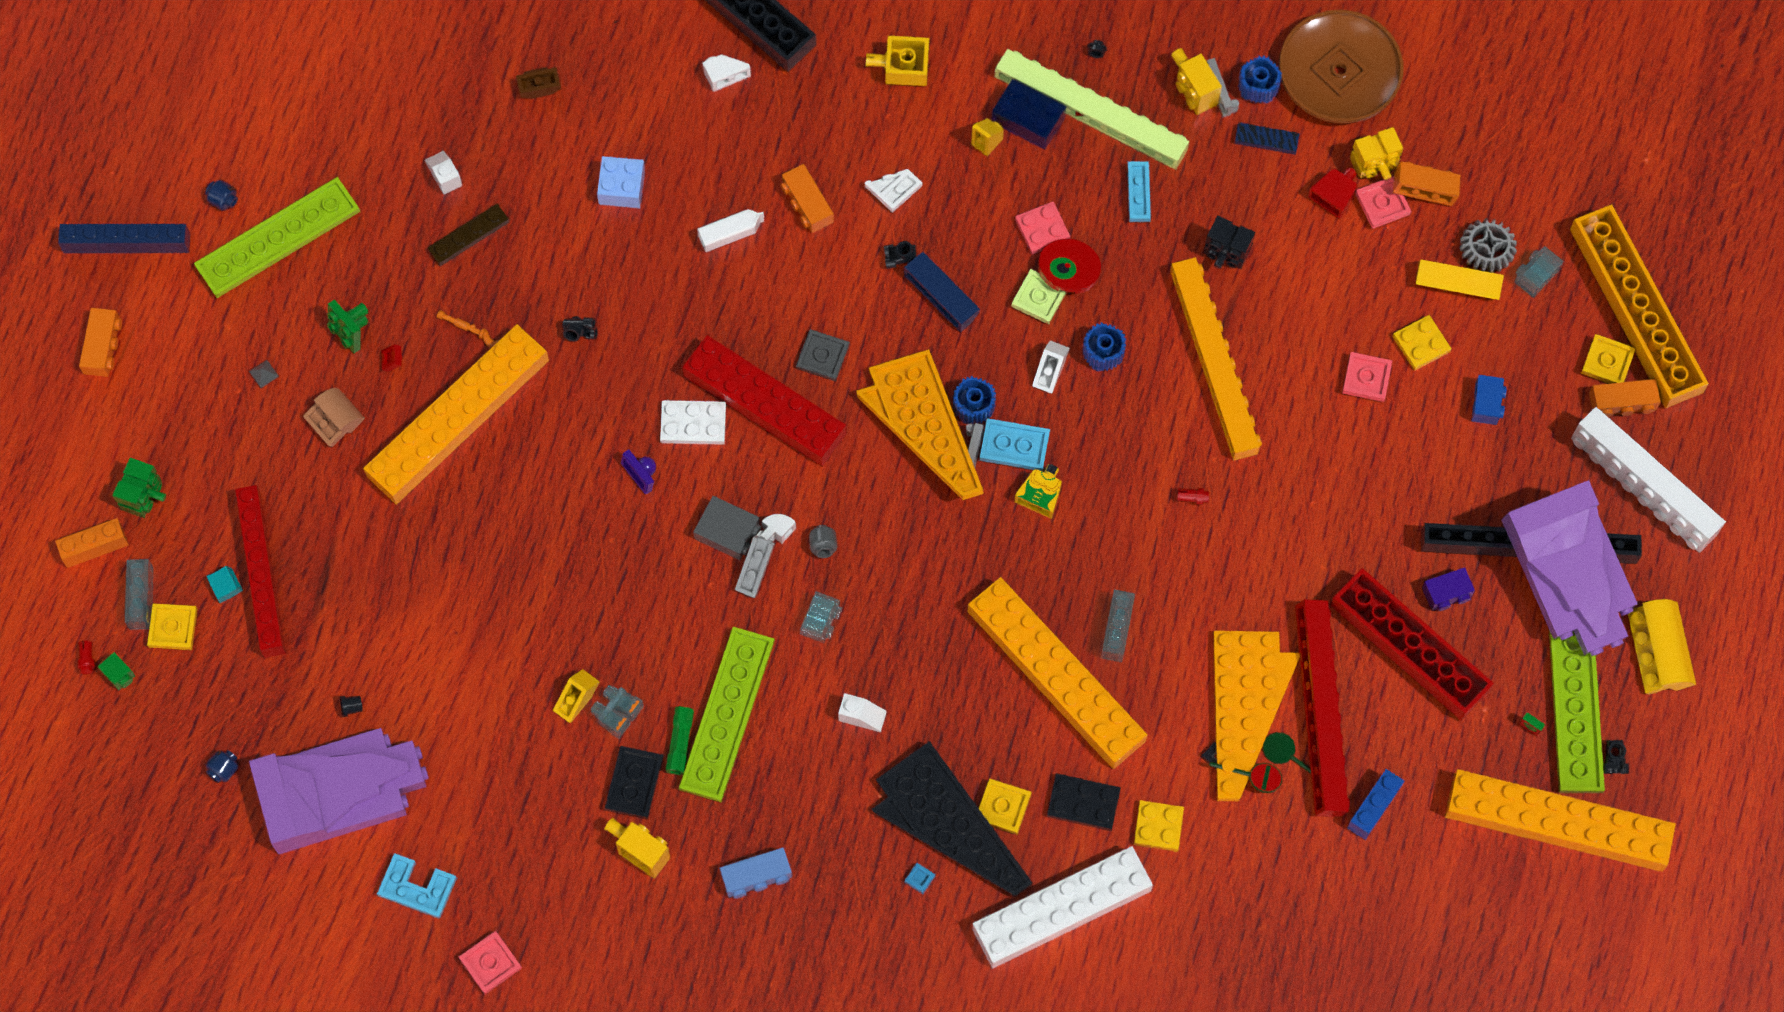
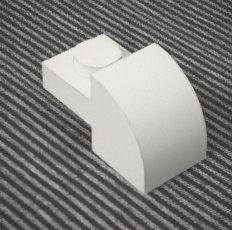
(777, 527)

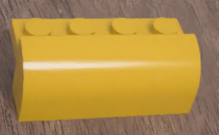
(1661, 646)

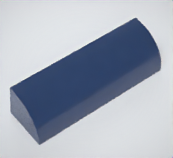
(941, 291)

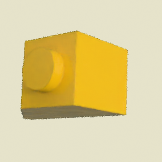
(986, 135)
(576, 695)

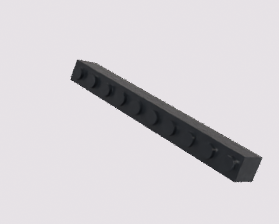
(1496, 542)

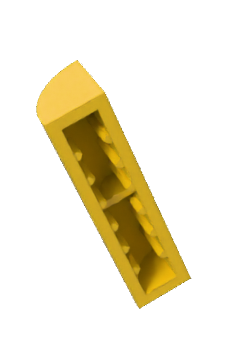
(1459, 279)

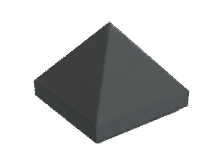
(263, 373)

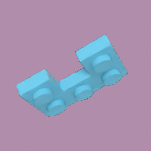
(398, 889)

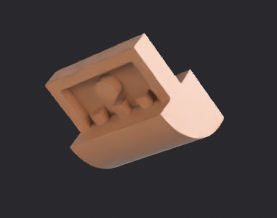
(333, 416)

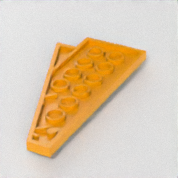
(917, 410)
(1248, 692)

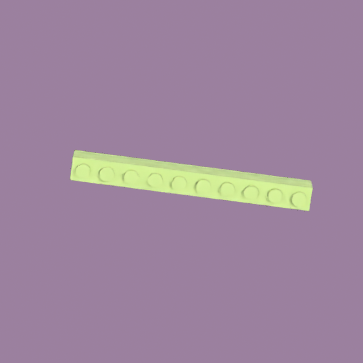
(1096, 110)

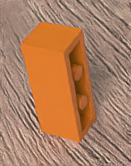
(1426, 183)
(807, 199)
(100, 342)
(1626, 397)
(92, 543)

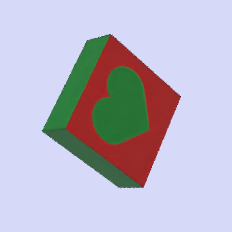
(1532, 724)

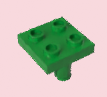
(347, 324)

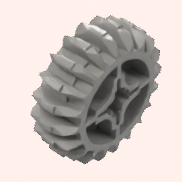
(1473, 249)

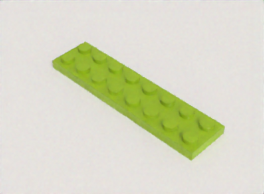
(277, 237)
(727, 714)
(1576, 717)

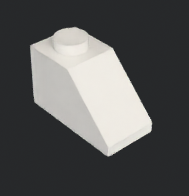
(724, 71)
(444, 172)
(1050, 366)
(861, 713)

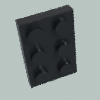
(634, 782)
(1083, 802)

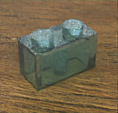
(1538, 271)

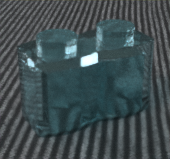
(820, 617)

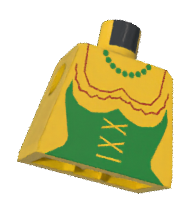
(1040, 491)

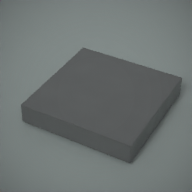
(822, 355)

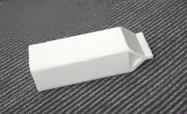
(729, 229)

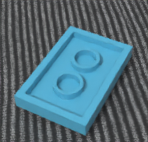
(1014, 444)

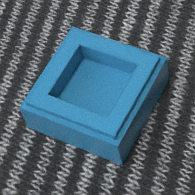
(920, 878)

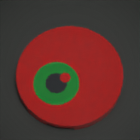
(1069, 266)

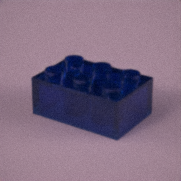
(1028, 114)

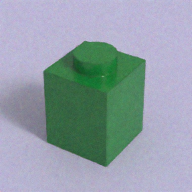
(116, 671)

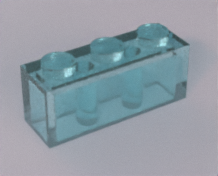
(138, 594)
(1118, 625)

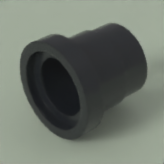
(350, 705)

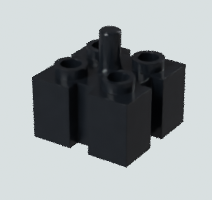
(1228, 243)

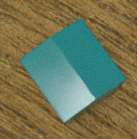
(224, 583)

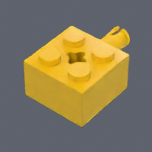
(905, 60)
(1197, 82)
(640, 847)

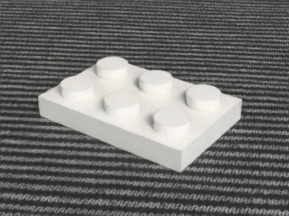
(693, 422)

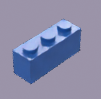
(1375, 804)

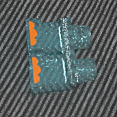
(618, 712)

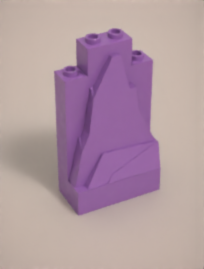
(1572, 567)
(336, 788)

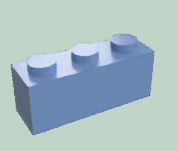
(756, 873)

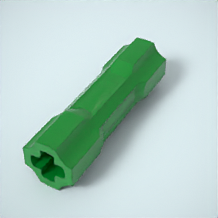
(679, 742)

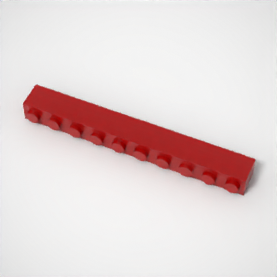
(1322, 708)

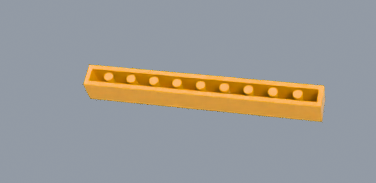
(1215, 358)

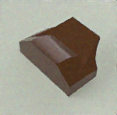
(538, 83)

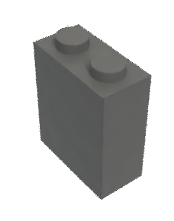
(727, 528)

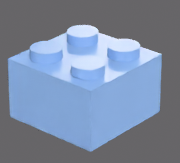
(621, 182)

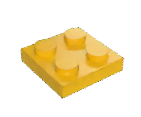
(1421, 342)
(1608, 360)
(172, 626)
(1004, 805)
(1158, 826)

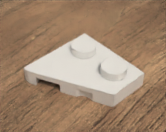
(894, 189)

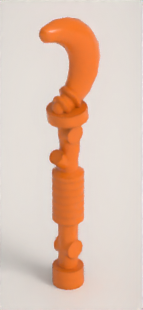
(483, 334)

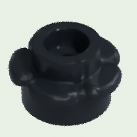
(1096, 49)

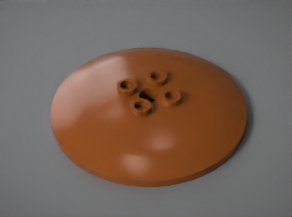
(1345, 41)

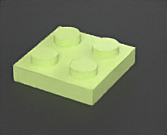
(1038, 298)

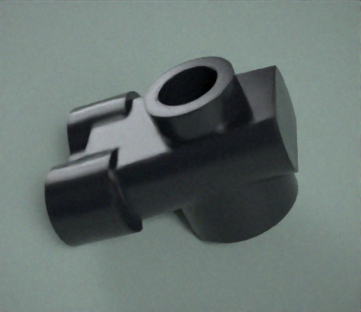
(899, 254)
(578, 327)
(1615, 764)

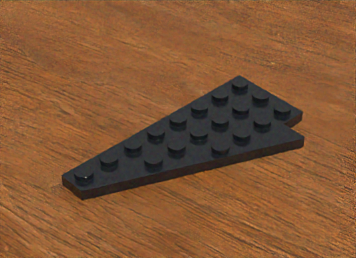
(938, 811)

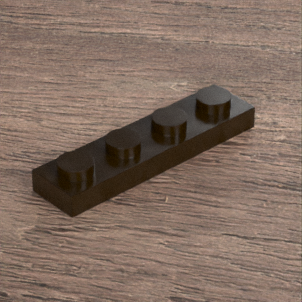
(468, 235)

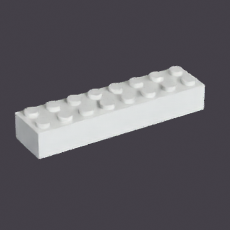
(1647, 480)
(1062, 907)

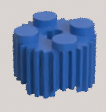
(1259, 80)
(1100, 357)
(984, 404)

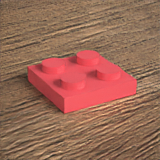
(1381, 203)
(1041, 227)
(1367, 377)
(490, 962)

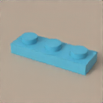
(1139, 192)

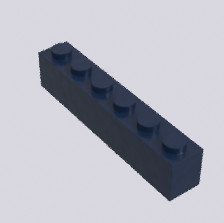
(124, 238)

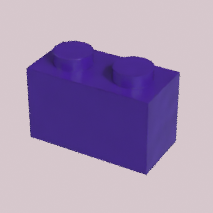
(1448, 589)

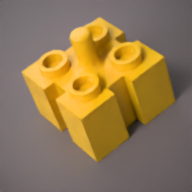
(1376, 154)

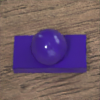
(639, 470)

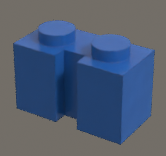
(1488, 399)

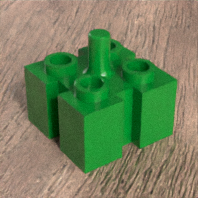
(138, 488)

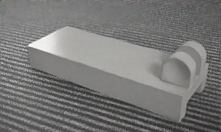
(1225, 104)
(976, 433)
(755, 566)

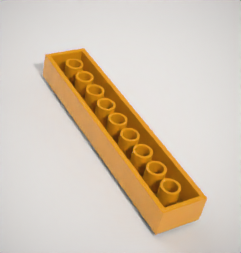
(1638, 306)
(456, 414)
(1057, 673)
(1560, 820)

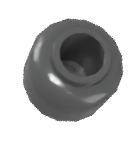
(823, 541)

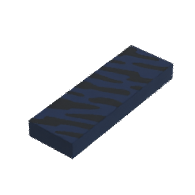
(1267, 138)

